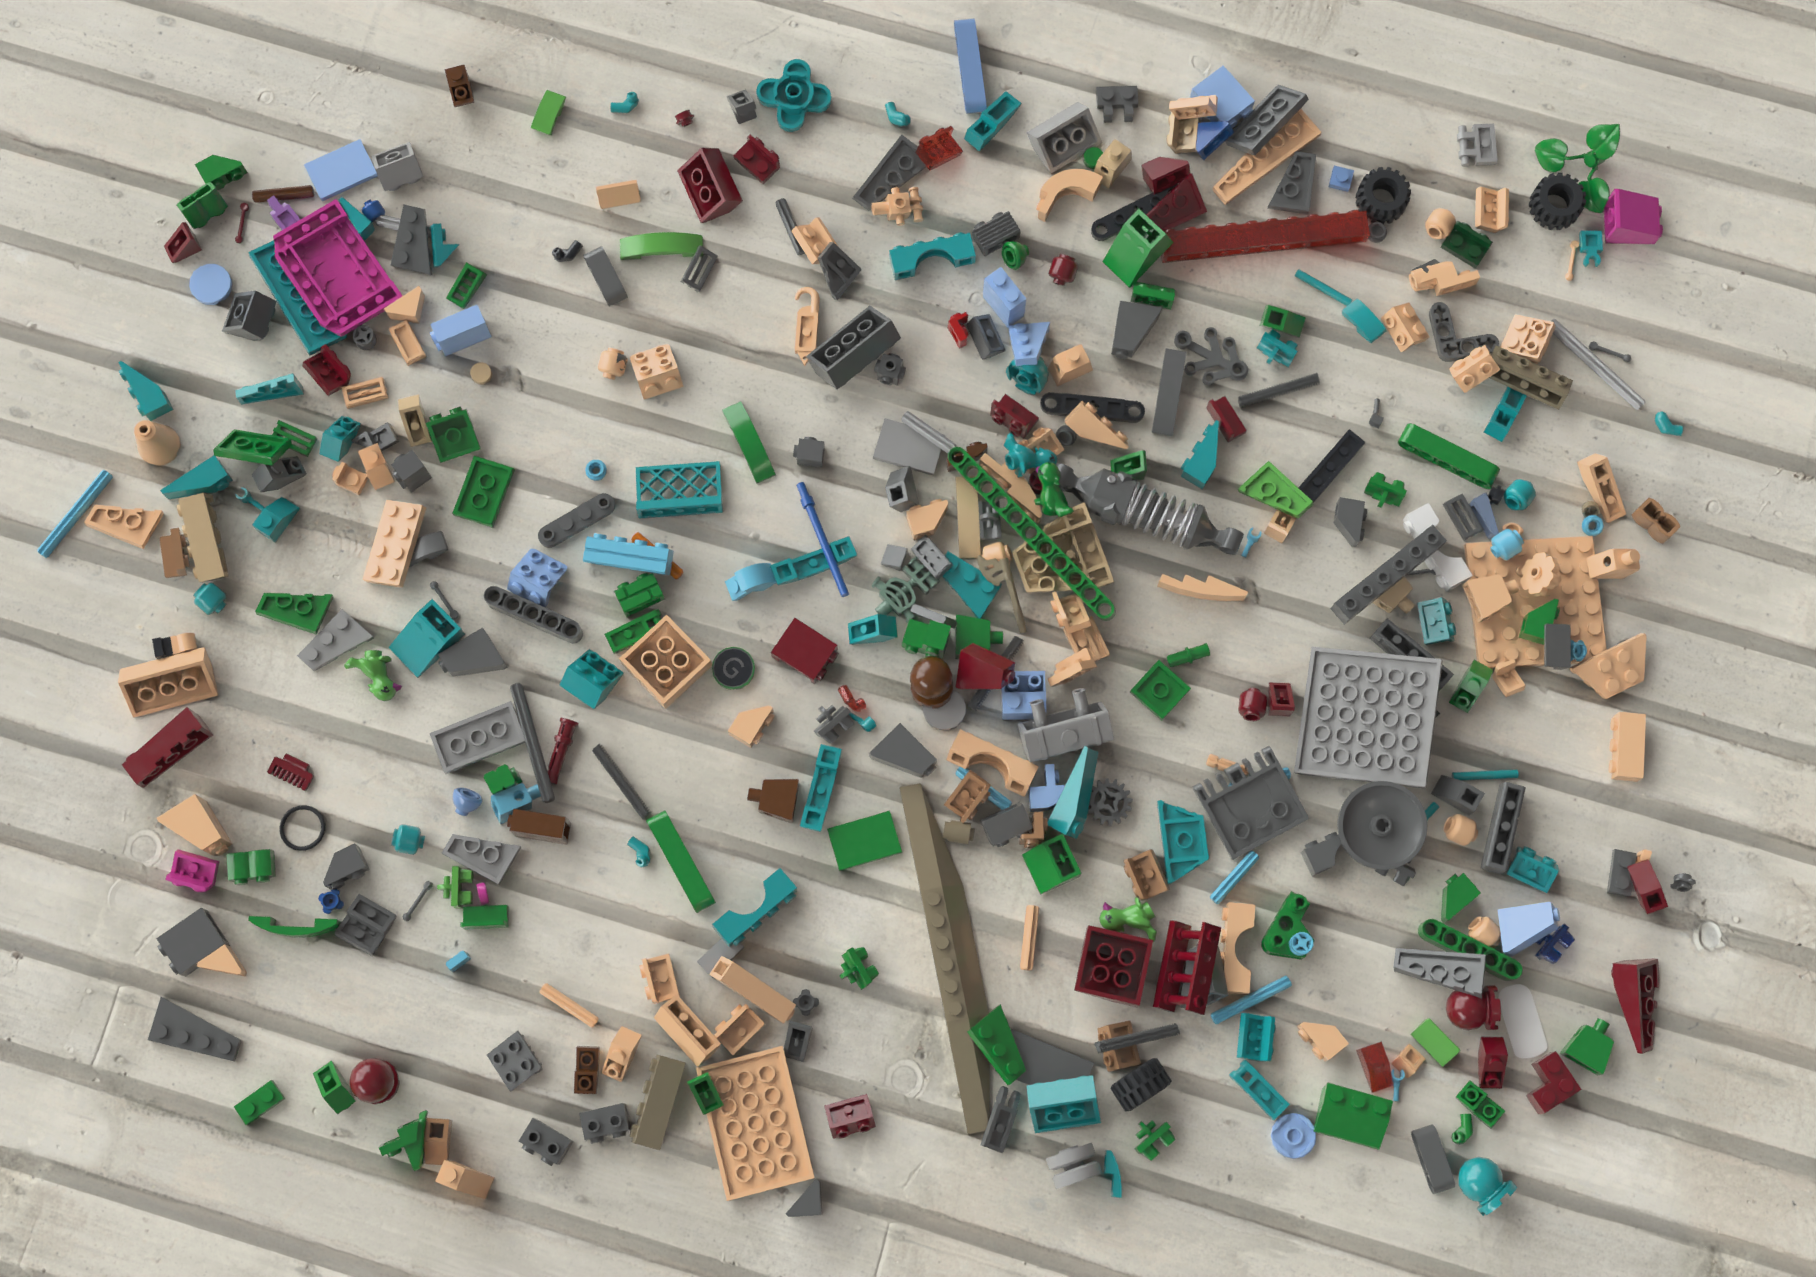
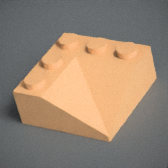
(666, 661)

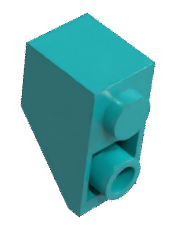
(338, 438)

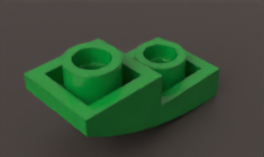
(1480, 1104)

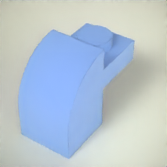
(1046, 797)

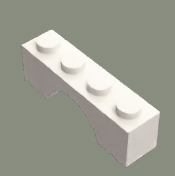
(1449, 571)

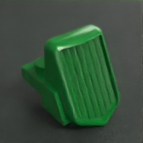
(411, 1138)

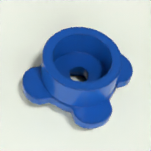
(324, 898)

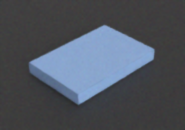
(341, 170)

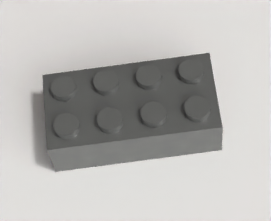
(853, 347)

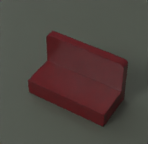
(1229, 422)

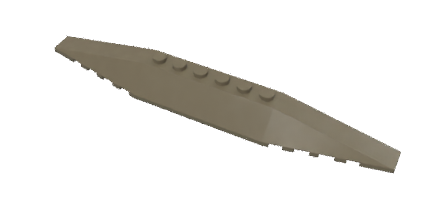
(952, 953)

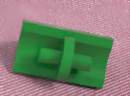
(1384, 491)
(854, 968)
(1162, 1133)

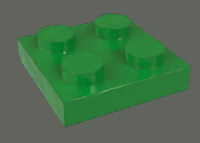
(1160, 690)

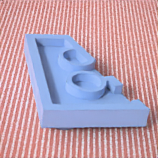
(1028, 341)

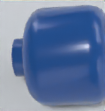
(373, 210)

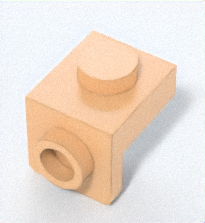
(1507, 678)

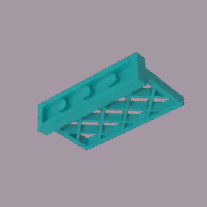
(683, 505)

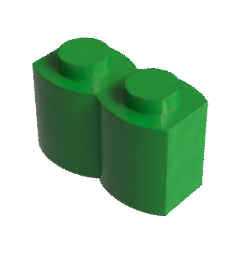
(202, 205)
(250, 866)

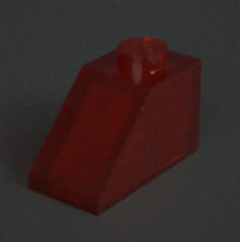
(1375, 1066)

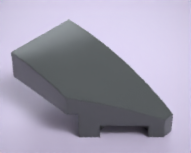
(383, 435)

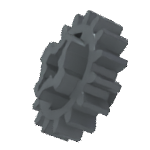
(1116, 797)

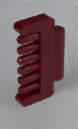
(295, 767)

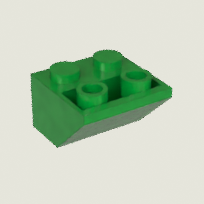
(1051, 864)

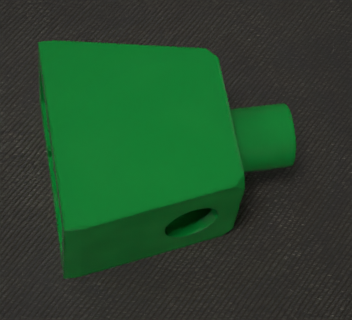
(975, 631)
(1590, 1047)

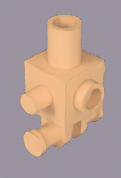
(898, 206)

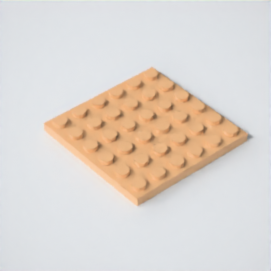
(1577, 595)

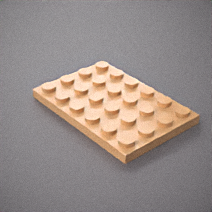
(759, 1126)

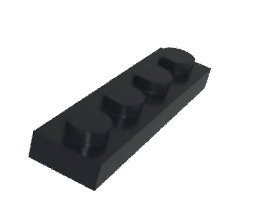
(1331, 465)

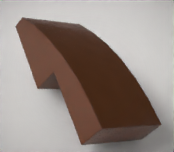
(975, 450)
(586, 1070)

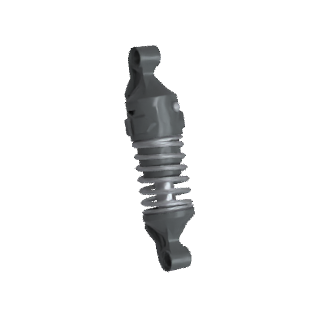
(1122, 500)

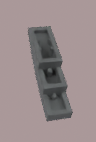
(1169, 392)

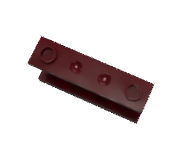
(1173, 962)

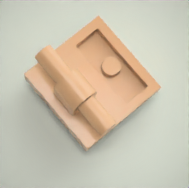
(1528, 337)

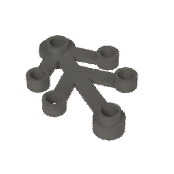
(1213, 357)

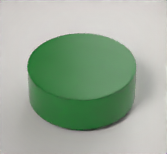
(1091, 157)

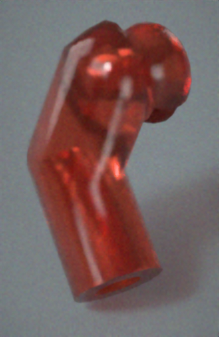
(855, 705)

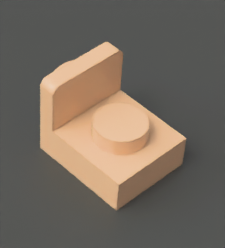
(349, 478)

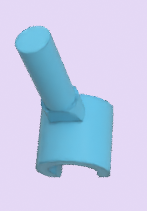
(1251, 540)
(1396, 1083)

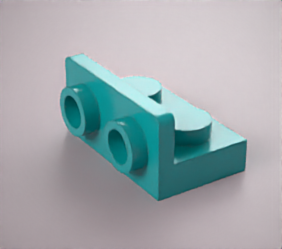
(1436, 621)
(1533, 869)

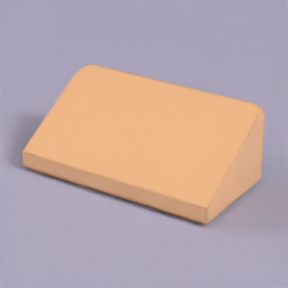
(618, 194)

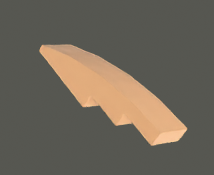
(1210, 589)

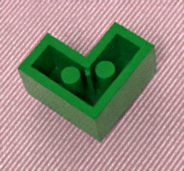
(926, 638)

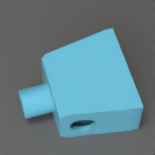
(505, 802)

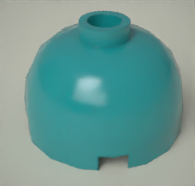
(1029, 377)

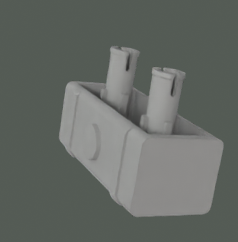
(1065, 730)

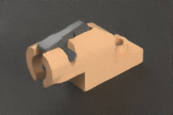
(1441, 277)

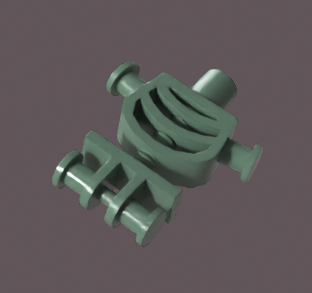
(890, 599)

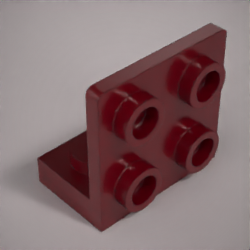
(1013, 416)

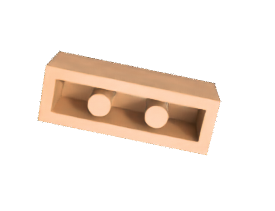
(1627, 746)
(687, 1030)

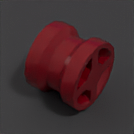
(1033, 480)

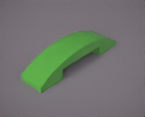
(659, 244)

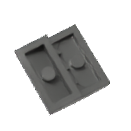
(365, 925)

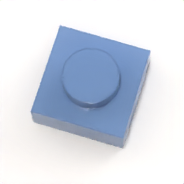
(1341, 178)

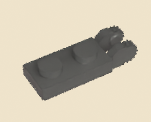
(1001, 1120)

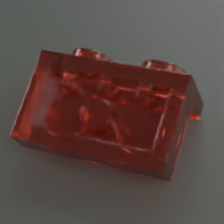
(938, 148)

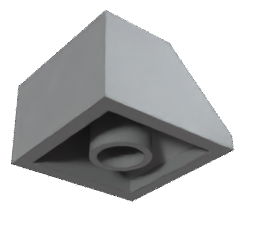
(397, 167)

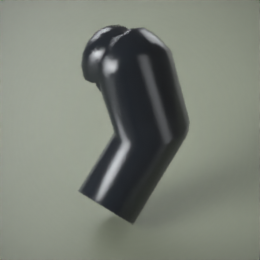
(567, 254)

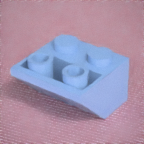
(1020, 692)

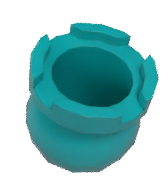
(1483, 1182)

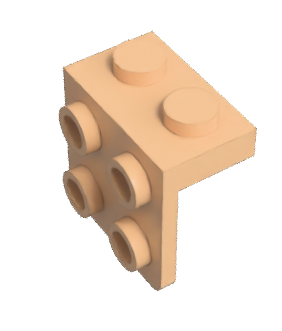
(656, 371)

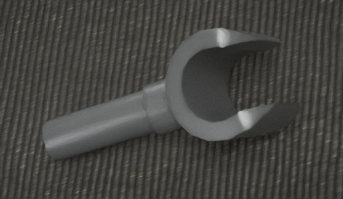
(1375, 419)

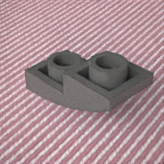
(429, 547)

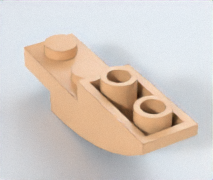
(1018, 488)

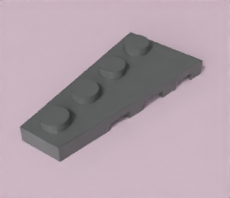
(187, 1031)

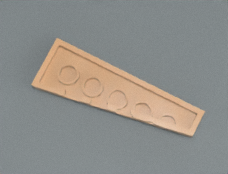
(1250, 169)

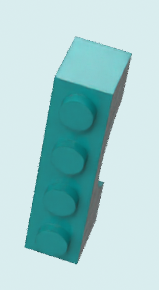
(956, 249)
(734, 926)

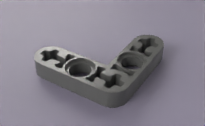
(1450, 341)

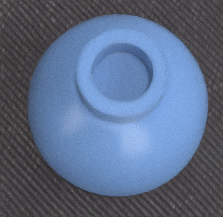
(466, 800)

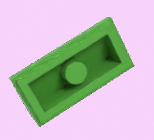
(1435, 1042)

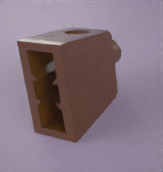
(776, 798)

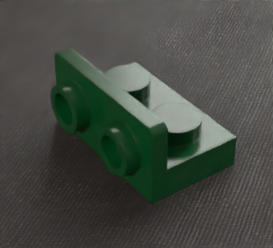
(1467, 244)

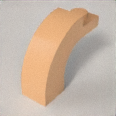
(1071, 181)

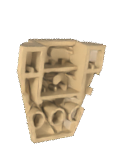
(1079, 541)

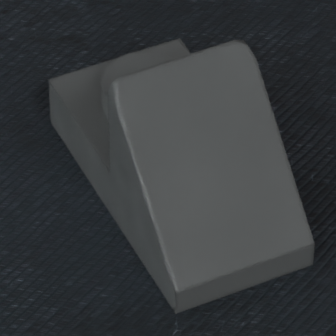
(742, 106)

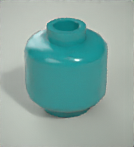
(1519, 494)
(210, 598)
(407, 839)

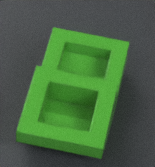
(548, 111)

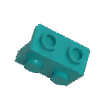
(1256, 1037)

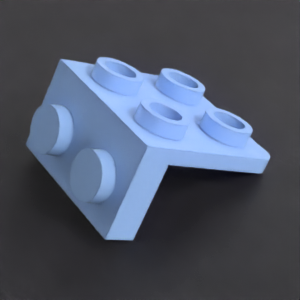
(535, 577)

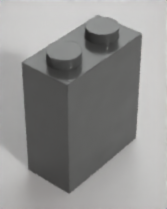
(191, 941)

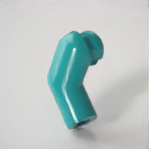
(627, 106)
(1665, 425)

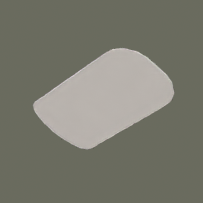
(1522, 1021)

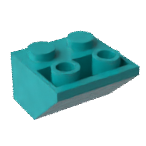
(591, 678)

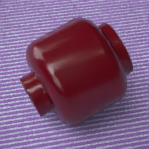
(1063, 269)
(1252, 704)

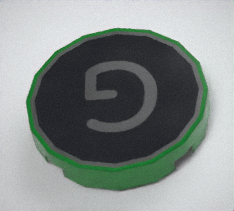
(733, 668)

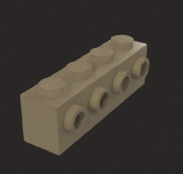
(1530, 378)
(658, 1102)

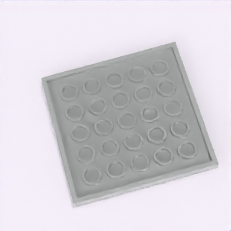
(1368, 716)

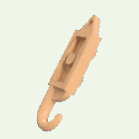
(807, 325)

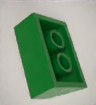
(1352, 1115)

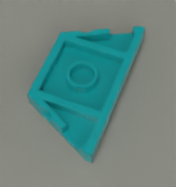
(1182, 840)

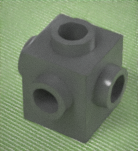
(886, 375)

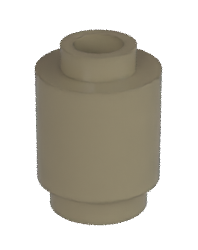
(958, 832)

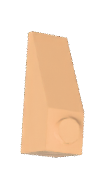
(1602, 486)

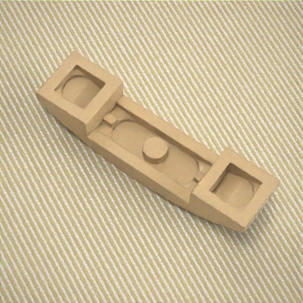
(967, 519)

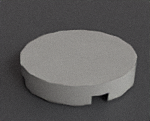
(947, 716)

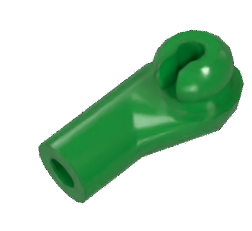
(1465, 1131)

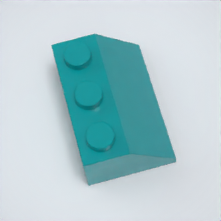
(1063, 1104)

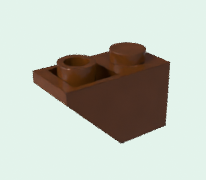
(459, 86)

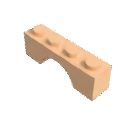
(972, 750)
(1237, 919)

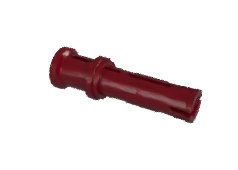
(563, 740)

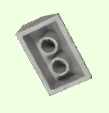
(1064, 137)

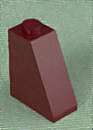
(983, 669)

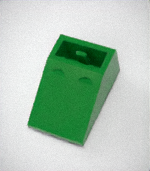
(1136, 248)

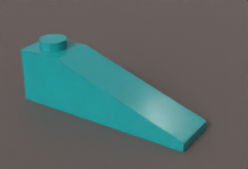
(1074, 800)

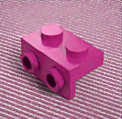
(193, 871)

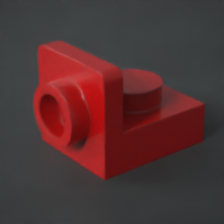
(957, 331)

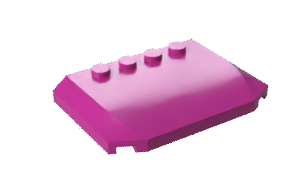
(334, 270)

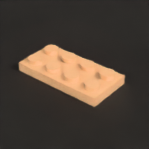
(394, 543)

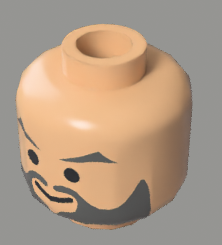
(612, 363)

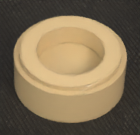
(481, 373)

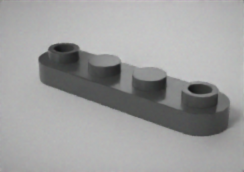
(576, 520)

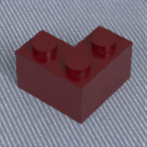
(1557, 1085)

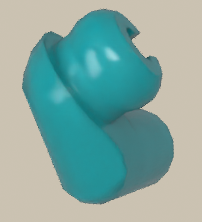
(896, 117)
(642, 851)

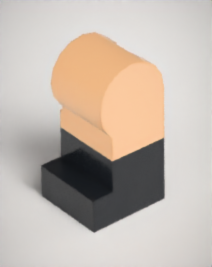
(174, 645)

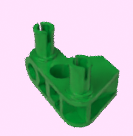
(1277, 938)

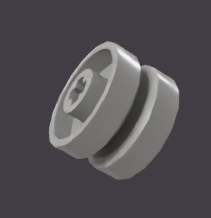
(1073, 1164)

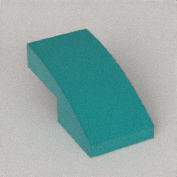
(1364, 319)
(1111, 1167)

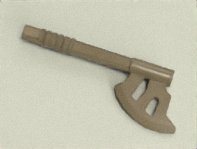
(1003, 565)

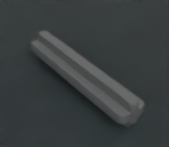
(789, 223)

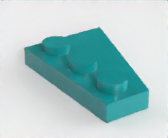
(269, 390)
(970, 585)

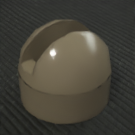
(1594, 508)

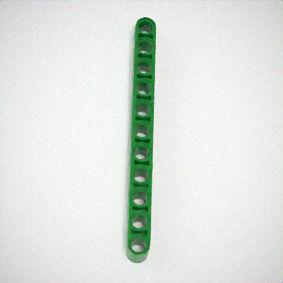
(1023, 526)

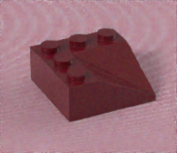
(1113, 966)

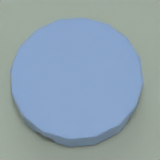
(210, 284)
(1293, 1135)

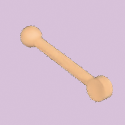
(1574, 245)

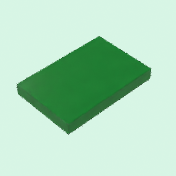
(252, 447)
(483, 491)
(864, 840)

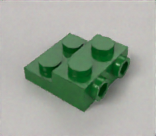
(452, 434)

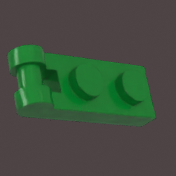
(631, 632)

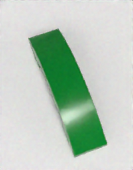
(749, 442)
(320, 927)

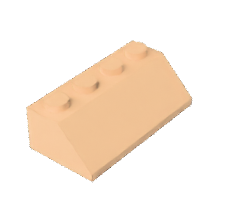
(168, 682)

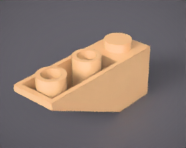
(1091, 426)

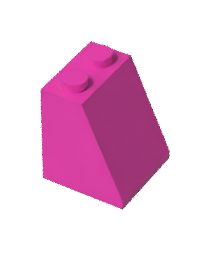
(1632, 218)

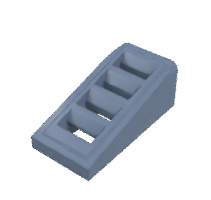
(1483, 511)

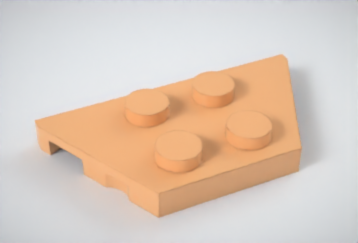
(1615, 667)

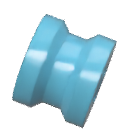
(1304, 941)

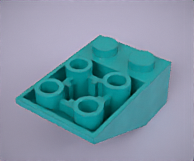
(425, 637)

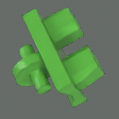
(458, 896)

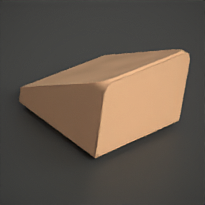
(1408, 1060)

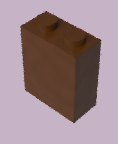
(539, 826)

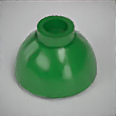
(1014, 254)

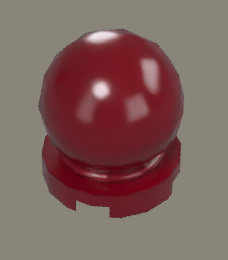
(1472, 1012)
(374, 1081)

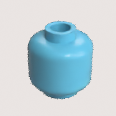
(1506, 544)

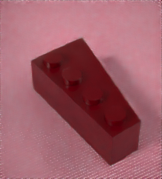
(167, 747)

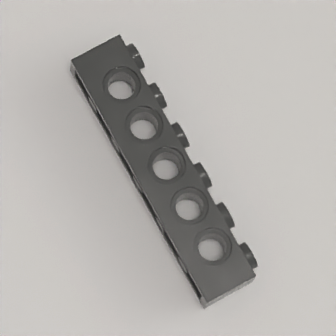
(1388, 574)

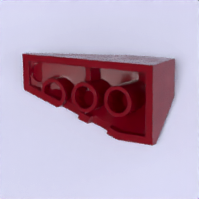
(1635, 990)

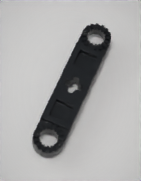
(1116, 219)
(1111, 408)

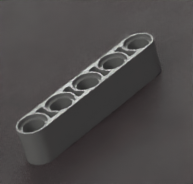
(525, 607)

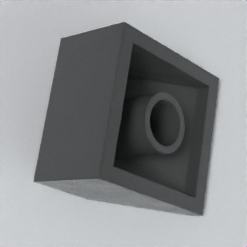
(249, 315)

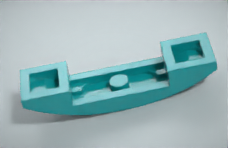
(812, 563)
(821, 788)

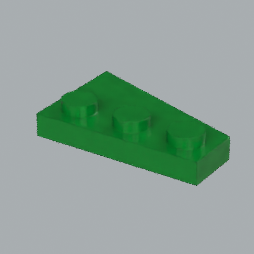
(298, 611)
(998, 1045)

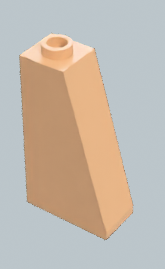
(753, 989)

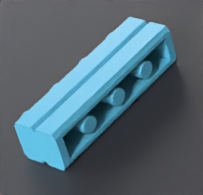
(628, 555)

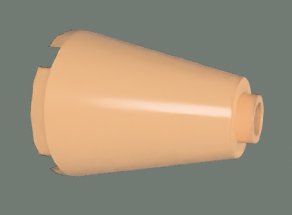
(156, 442)

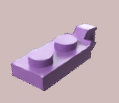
(282, 214)

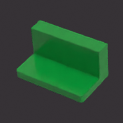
(485, 917)

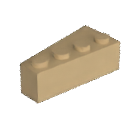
(203, 537)

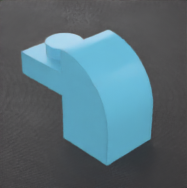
(750, 579)

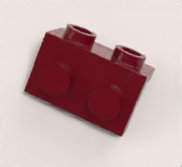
(327, 370)

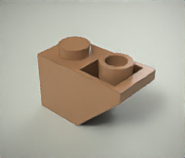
(437, 1140)

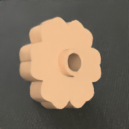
(1540, 574)

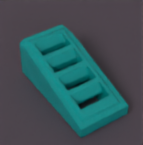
(359, 221)

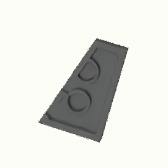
(1296, 185)
(411, 243)

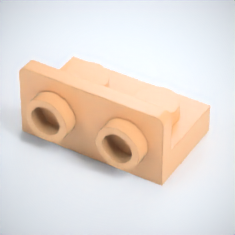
(1194, 107)
(813, 238)
(1045, 439)
(1072, 667)

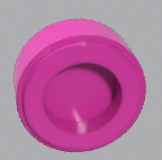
(483, 895)

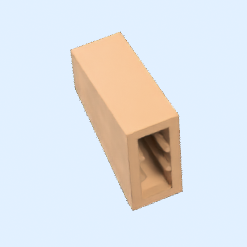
(464, 1179)

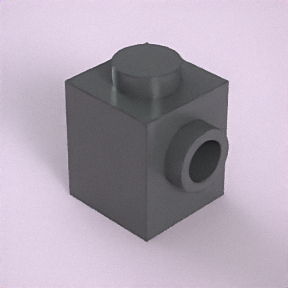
(809, 452)

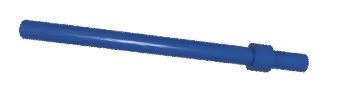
(808, 504)

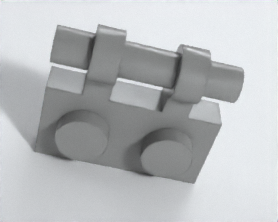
(1484, 144)

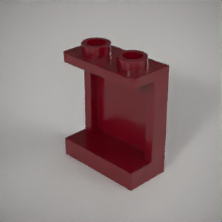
(805, 650)

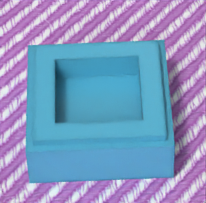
(458, 961)

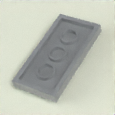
(477, 737)

